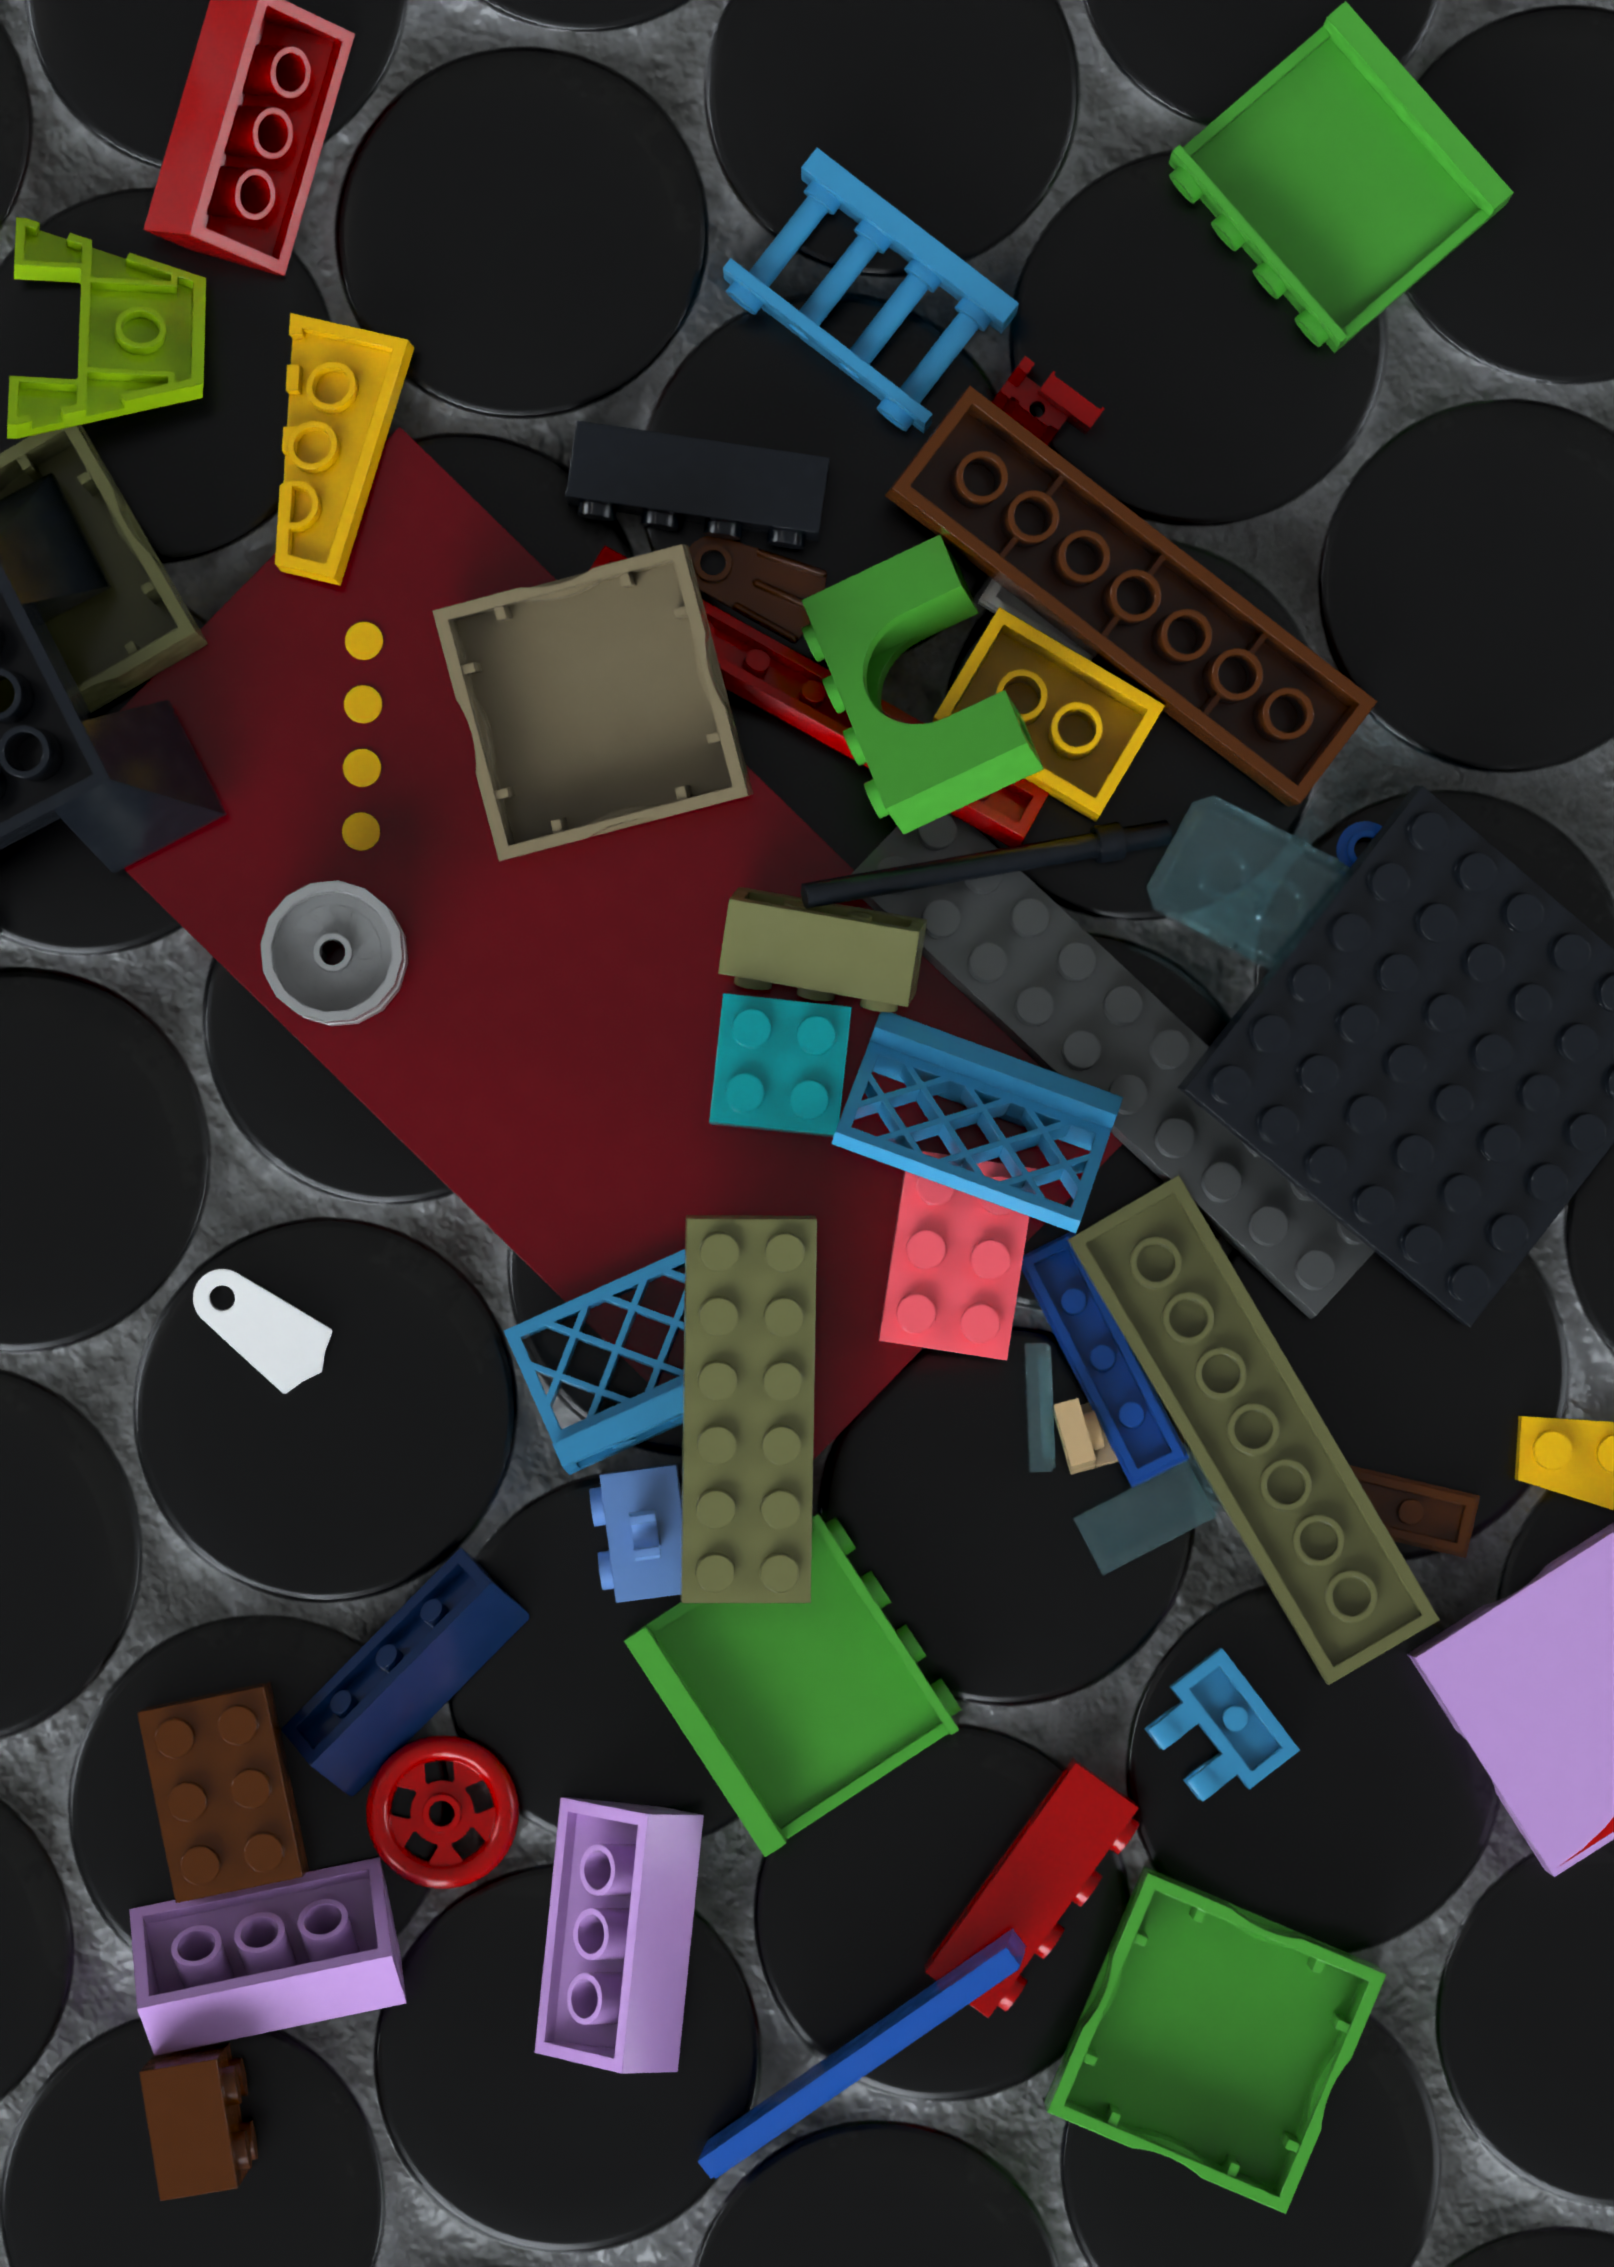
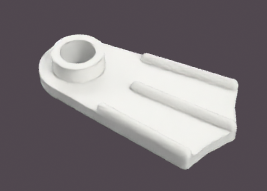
(264, 1329)

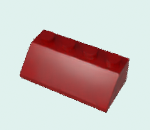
(249, 132)

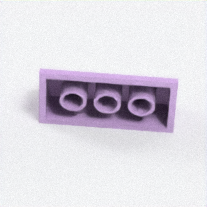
(619, 1935)
(266, 1957)

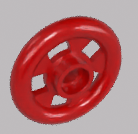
(407, 1770)

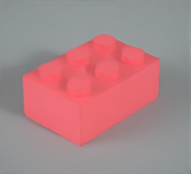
(953, 1268)

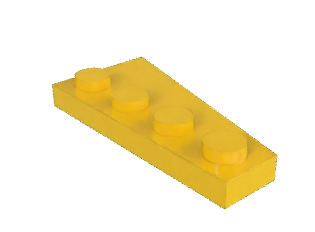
(338, 420)
(1567, 1457)

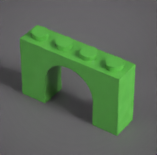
(860, 633)

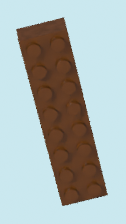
(1131, 597)

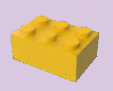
(1075, 711)

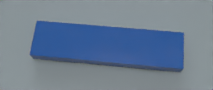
(1103, 1363)

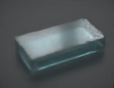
(1039, 1407)
(1144, 1517)

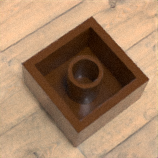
(197, 2121)

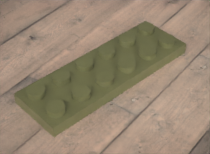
(748, 1408)

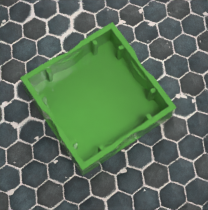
(1214, 2039)

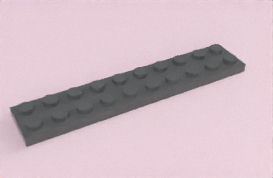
(1103, 1027)

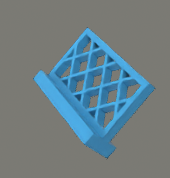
(989, 1087)
(633, 1418)

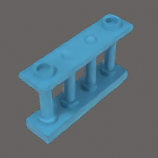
(878, 229)

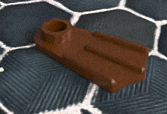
(759, 584)

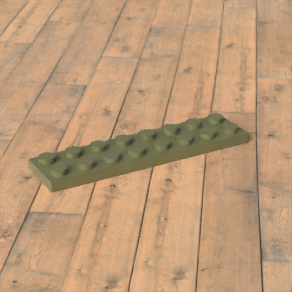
(1253, 1430)

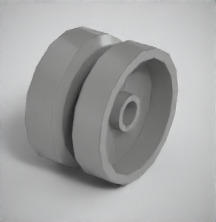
(372, 960)

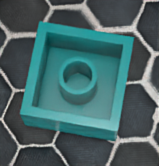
(780, 1065)

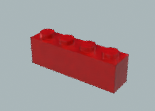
(1040, 1877)

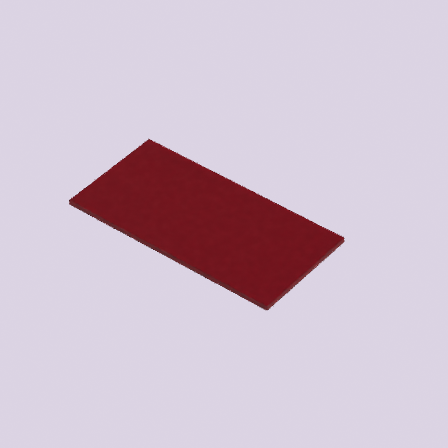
(548, 999)

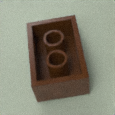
(223, 1792)

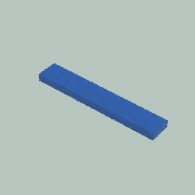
(862, 2054)

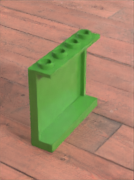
(1339, 180)
(796, 1697)

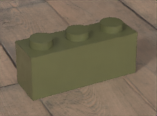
(822, 949)

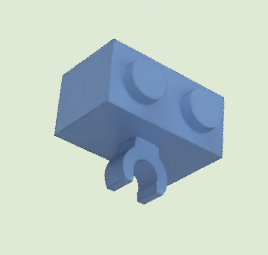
(642, 1531)

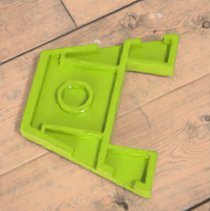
(135, 335)

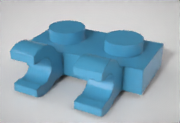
(1233, 1719)

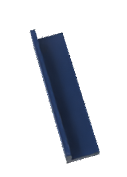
(405, 1673)

